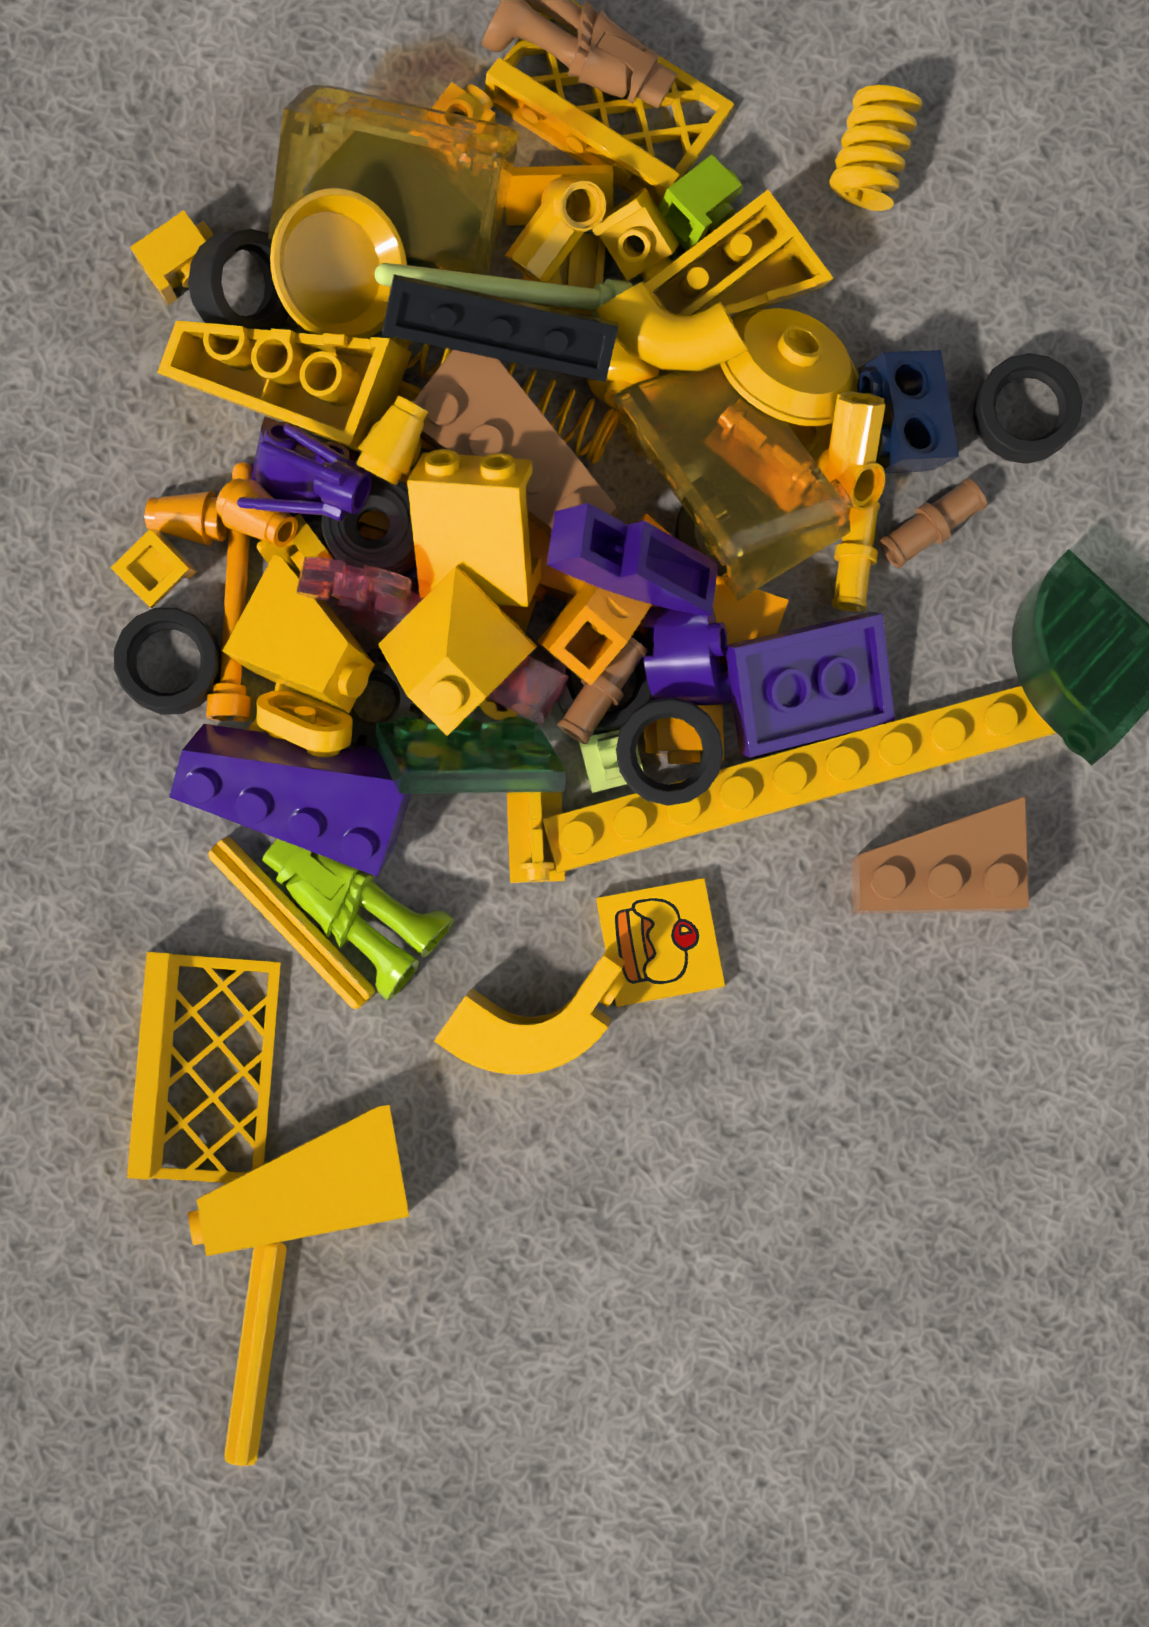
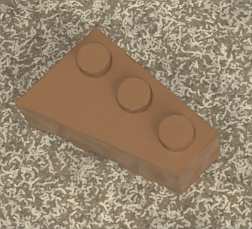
(950, 868)

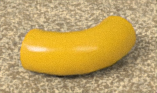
(672, 339)

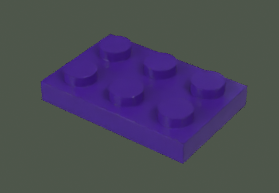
(810, 683)

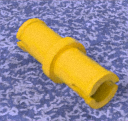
(855, 560)

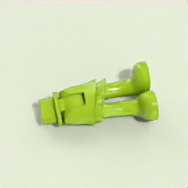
(334, 899)

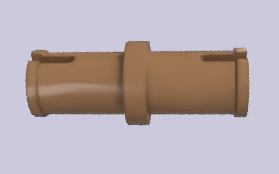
(933, 523)
(606, 690)

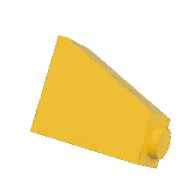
(298, 641)

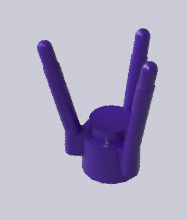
(341, 484)

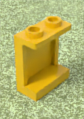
(474, 517)

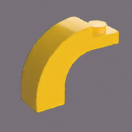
(520, 1044)

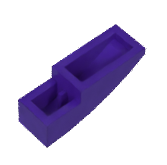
(632, 560)

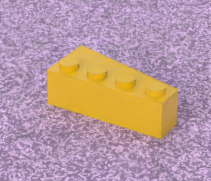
(310, 380)

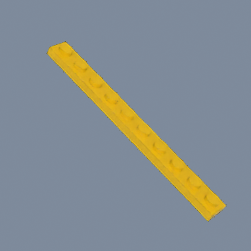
(798, 778)

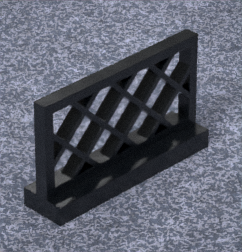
(499, 328)

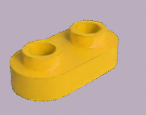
(304, 722)

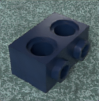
(918, 410)

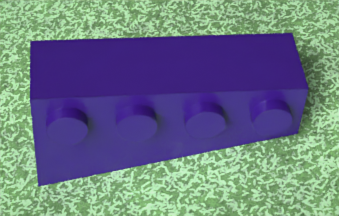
(322, 804)

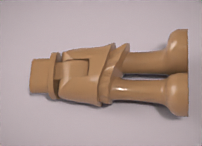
(597, 53)

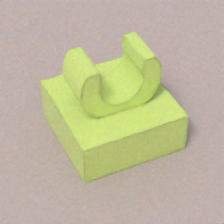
(602, 762)

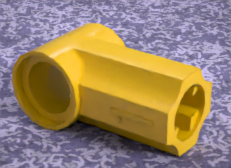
(552, 232)
(855, 448)

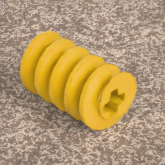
(870, 143)

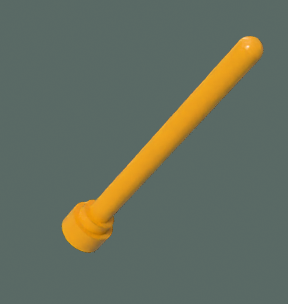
(229, 695)

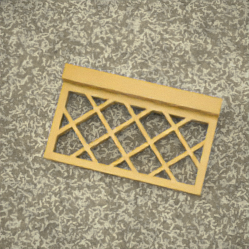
(592, 140)
(154, 1066)

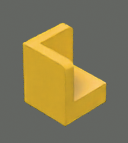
(153, 567)

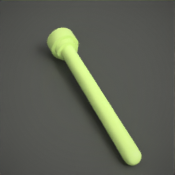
(510, 288)

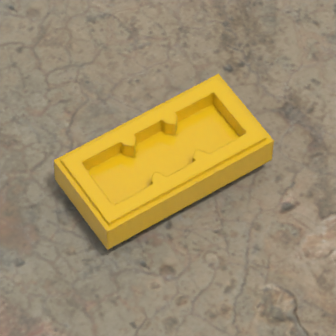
(529, 184)

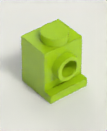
(700, 201)

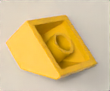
(454, 650)

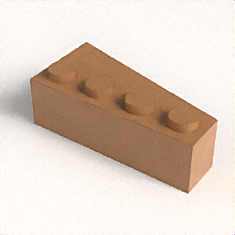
(484, 411)

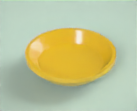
(328, 260)
(790, 366)

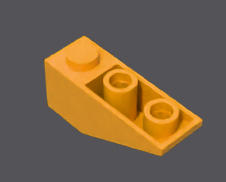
(594, 627)

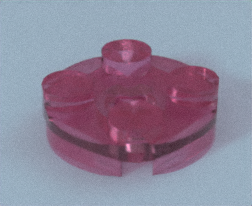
(354, 586)

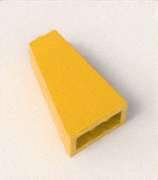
(314, 1189)

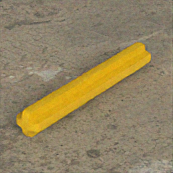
(291, 923)
(255, 1354)

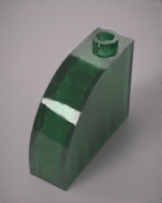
(1082, 657)

